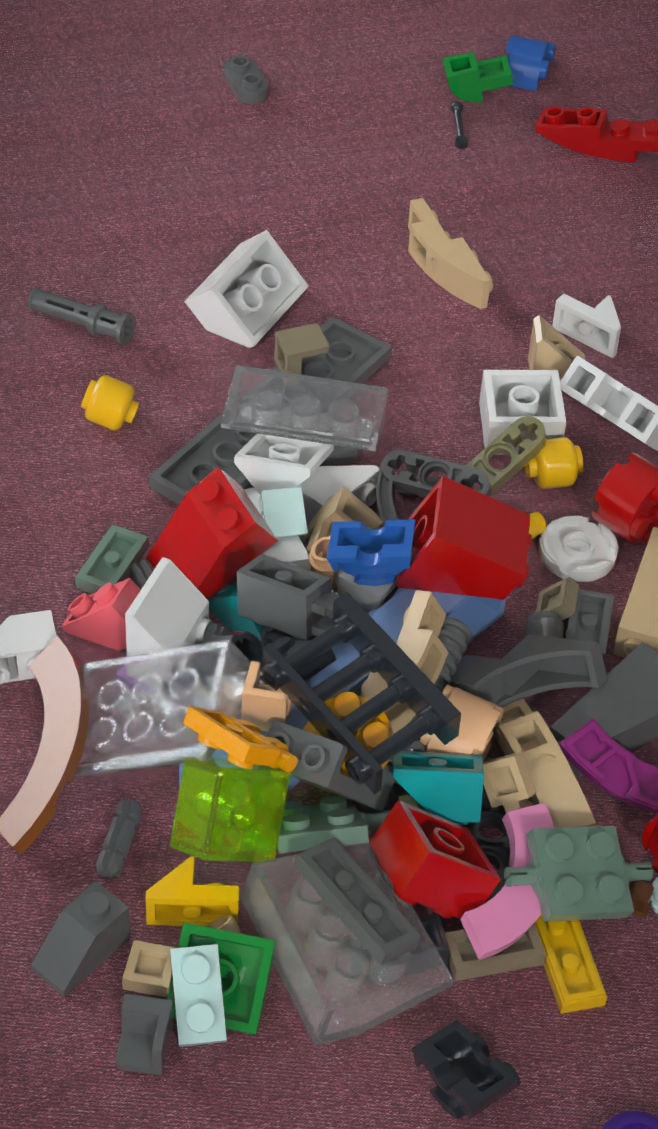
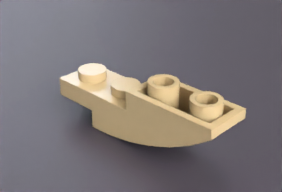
(446, 259)
(421, 644)
(546, 763)

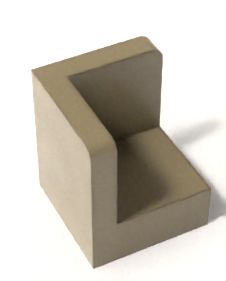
(296, 344)

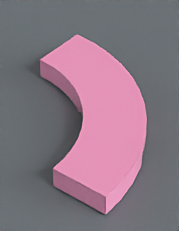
(513, 908)

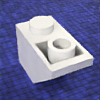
(327, 480)
(22, 641)

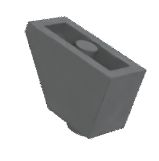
(82, 938)

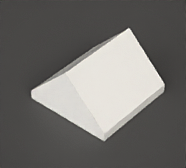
(279, 461)

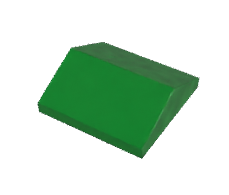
(243, 969)

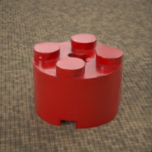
(629, 499)

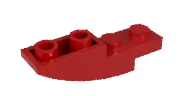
(592, 134)

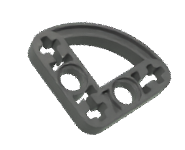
(388, 482)

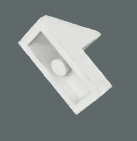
(589, 325)

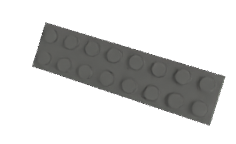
(351, 358)

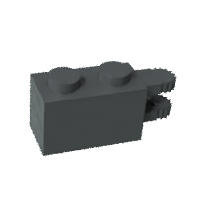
(285, 597)

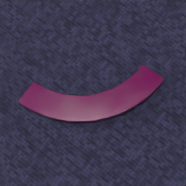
(612, 766)

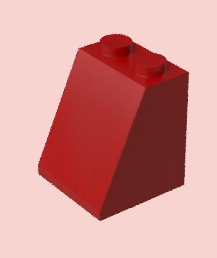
(467, 544)

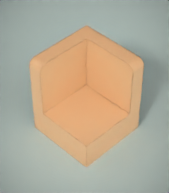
(262, 703)

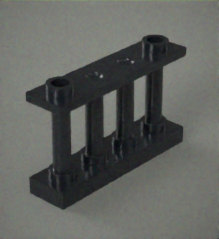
(377, 654)

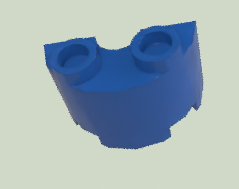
(529, 61)
(371, 553)

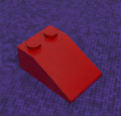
(213, 533)

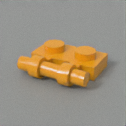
(239, 739)

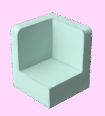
(284, 512)

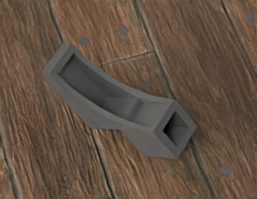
(532, 668)

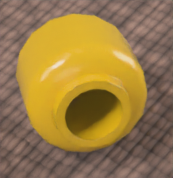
(109, 402)
(556, 464)

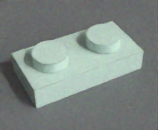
(198, 995)

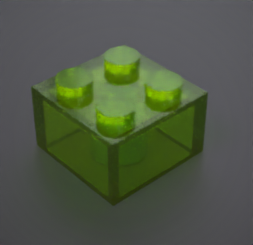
(229, 810)

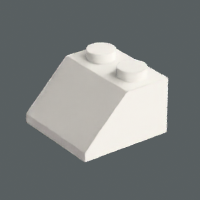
(166, 613)

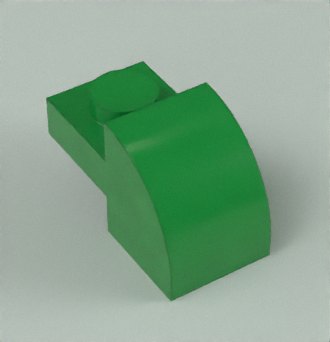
(470, 77)

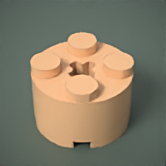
(476, 725)

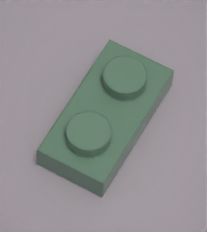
(112, 559)

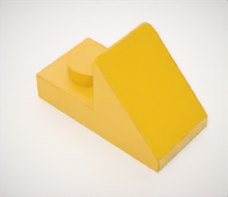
(179, 901)

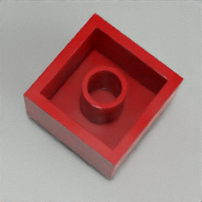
(433, 861)

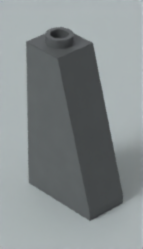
(622, 706)

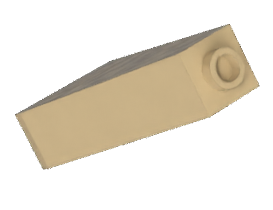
(640, 615)

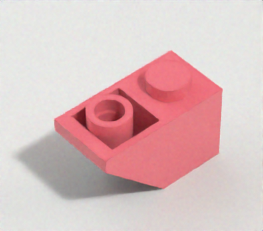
(102, 614)

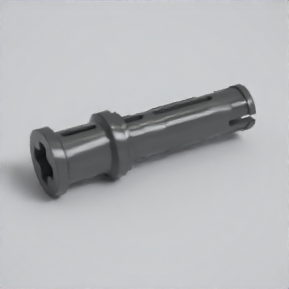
(95, 318)

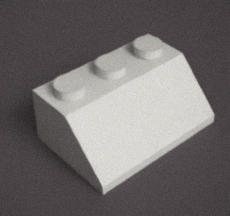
(247, 291)

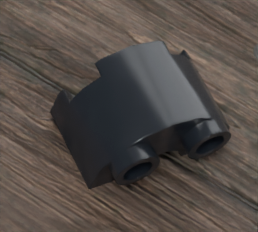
(463, 1072)

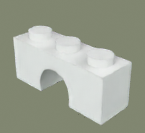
(612, 400)

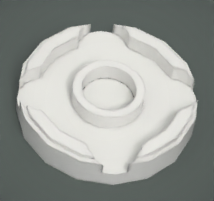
(578, 549)

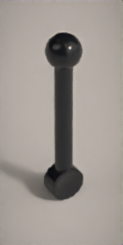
(460, 141)

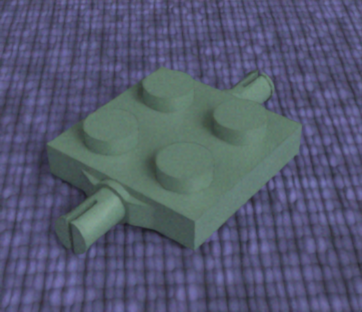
(332, 818)
(579, 873)

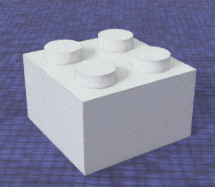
(518, 394)

